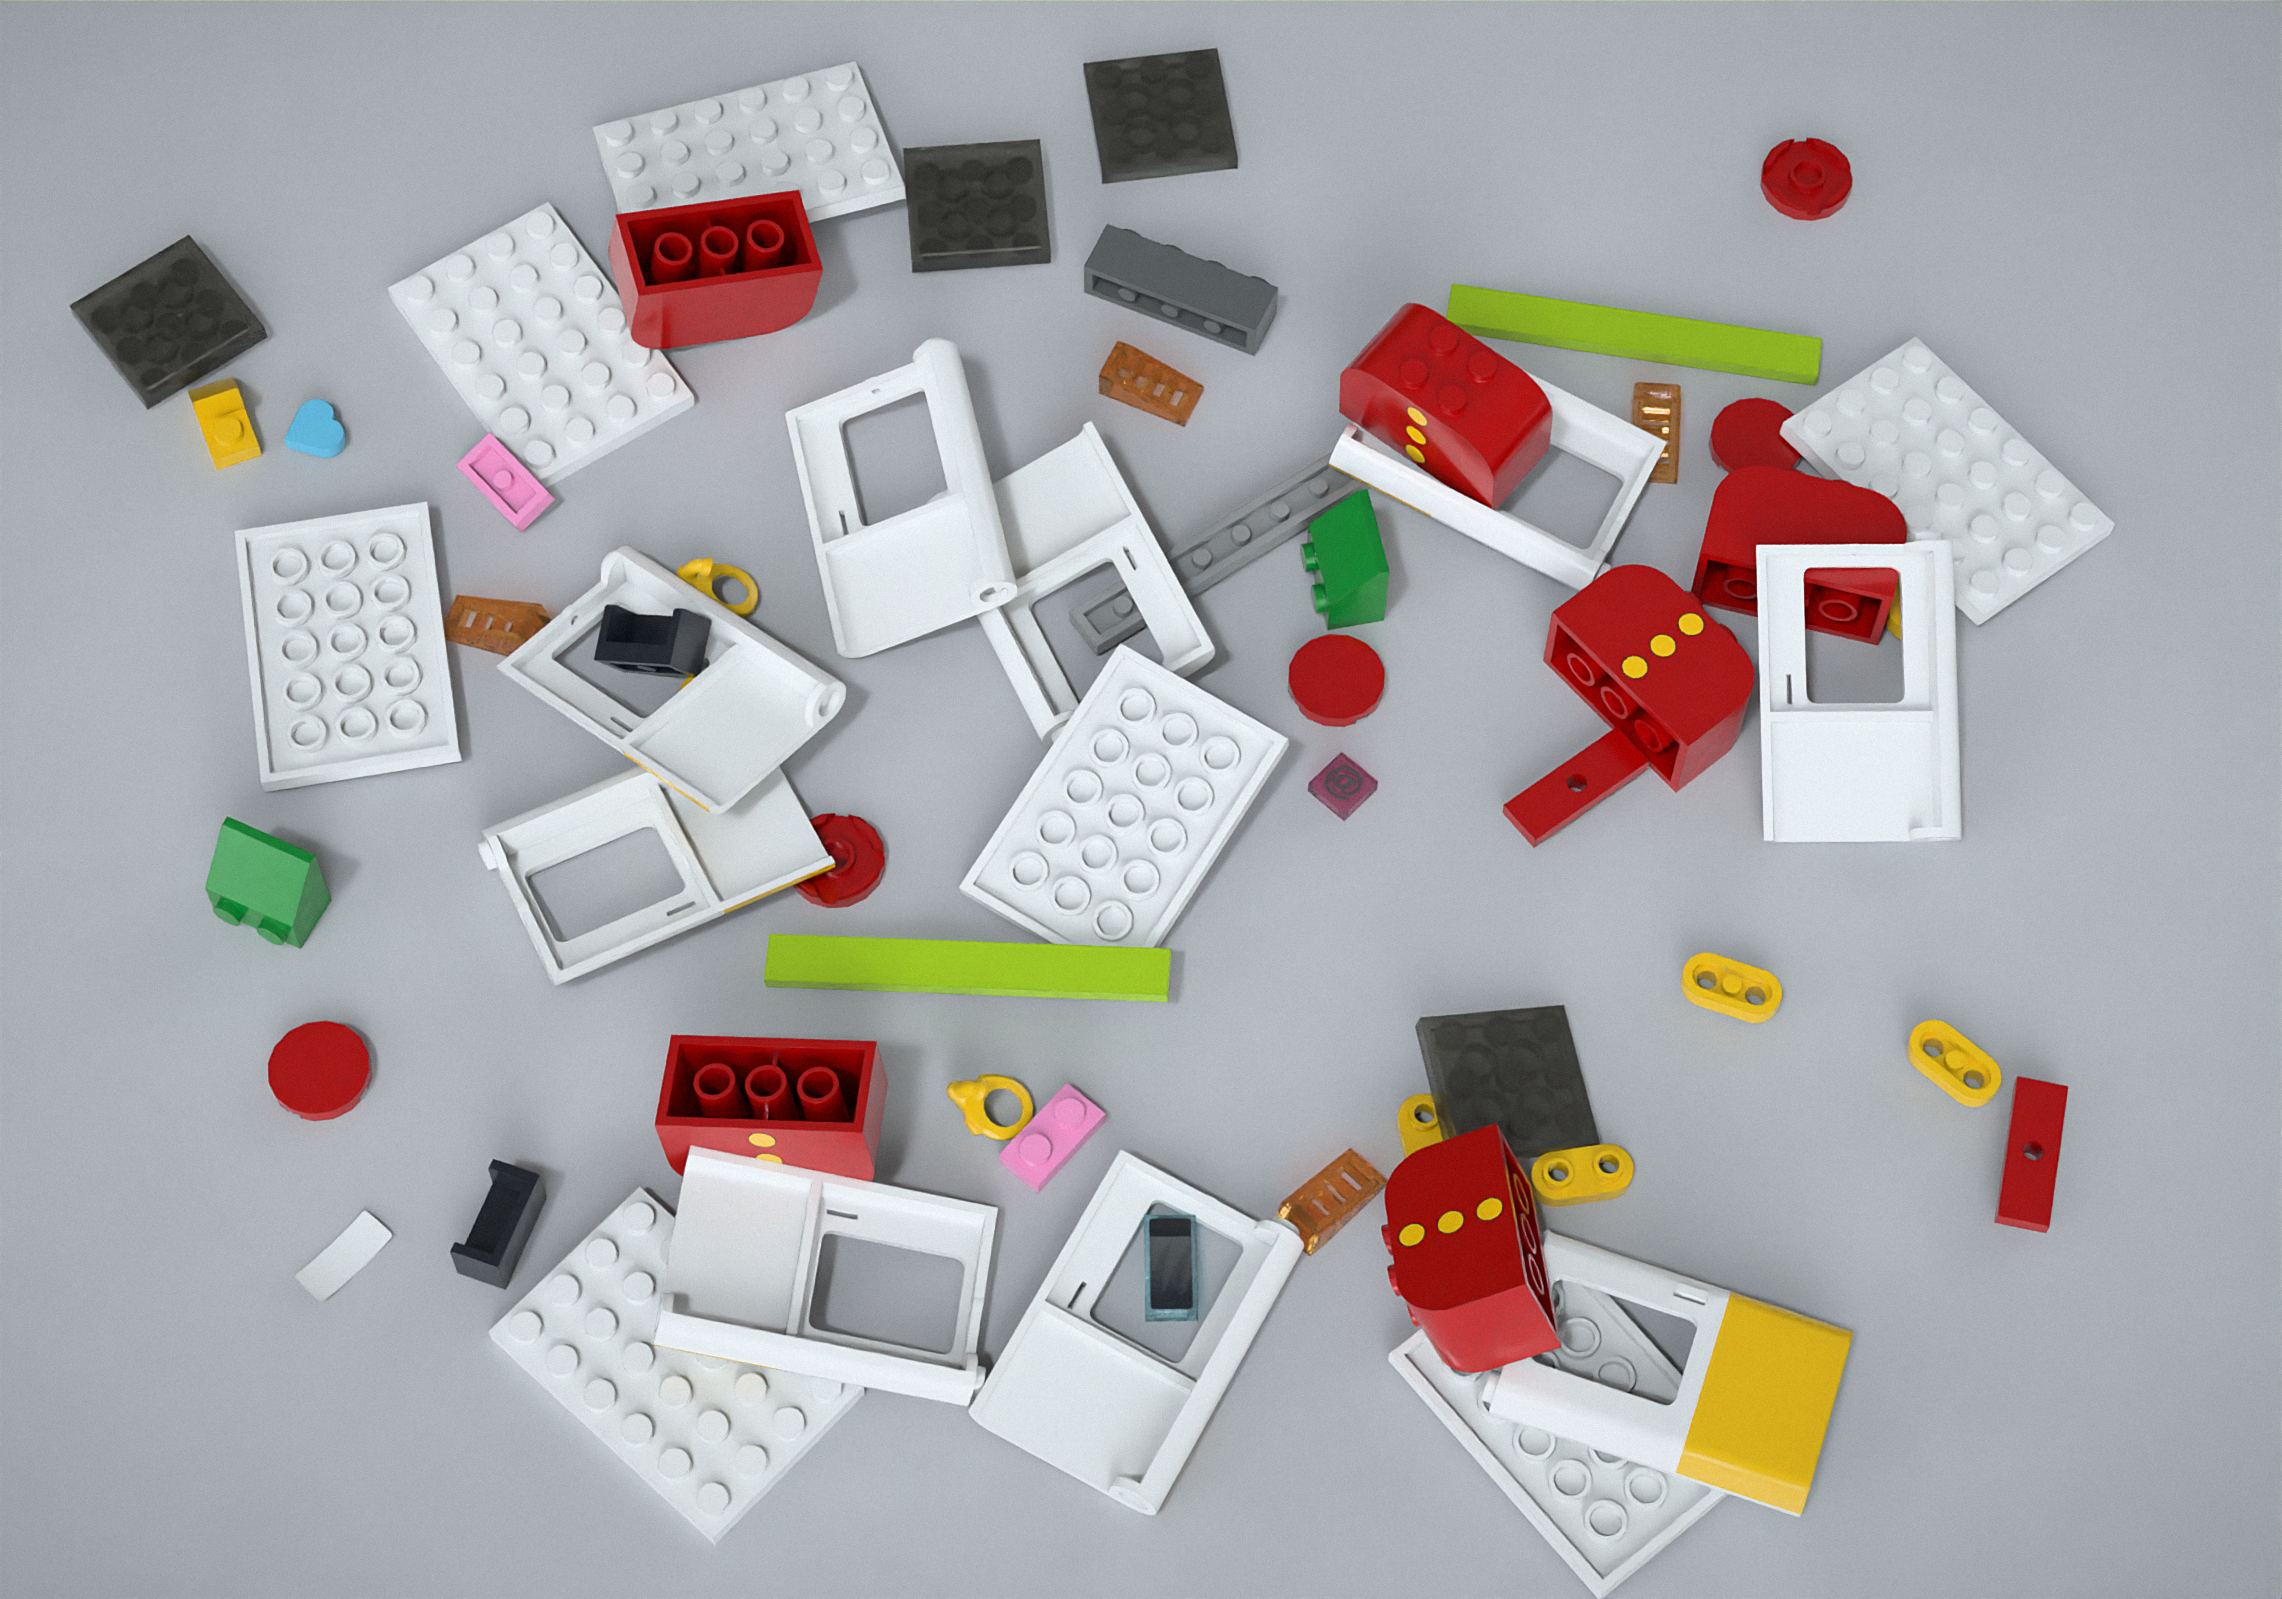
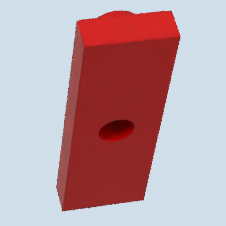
(1595, 771)
(2035, 1129)

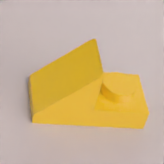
(224, 423)

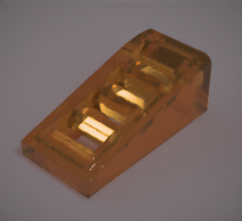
(1141, 364)
(1660, 404)
(525, 618)
(1312, 1223)

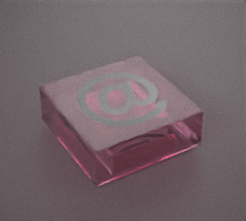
(1342, 786)

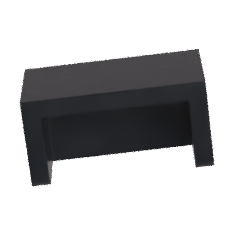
(653, 642)
(501, 1225)

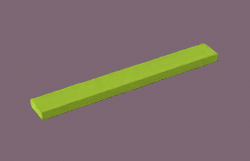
(1635, 334)
(968, 967)

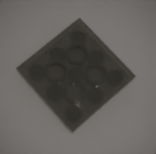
(1160, 116)
(976, 205)
(168, 321)
(1509, 1072)

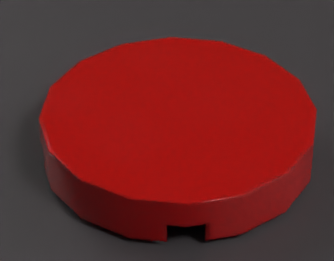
(1806, 179)
(1749, 435)
(1336, 680)
(855, 873)
(319, 1070)

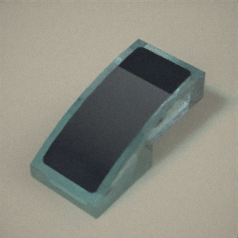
(1170, 1268)

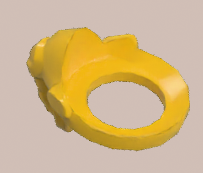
(701, 574)
(970, 1098)

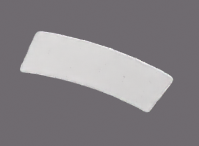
(344, 1257)

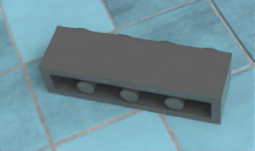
(1180, 289)

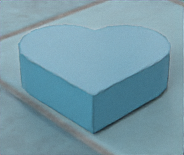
(316, 430)

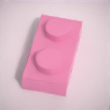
(505, 482)
(1052, 1137)

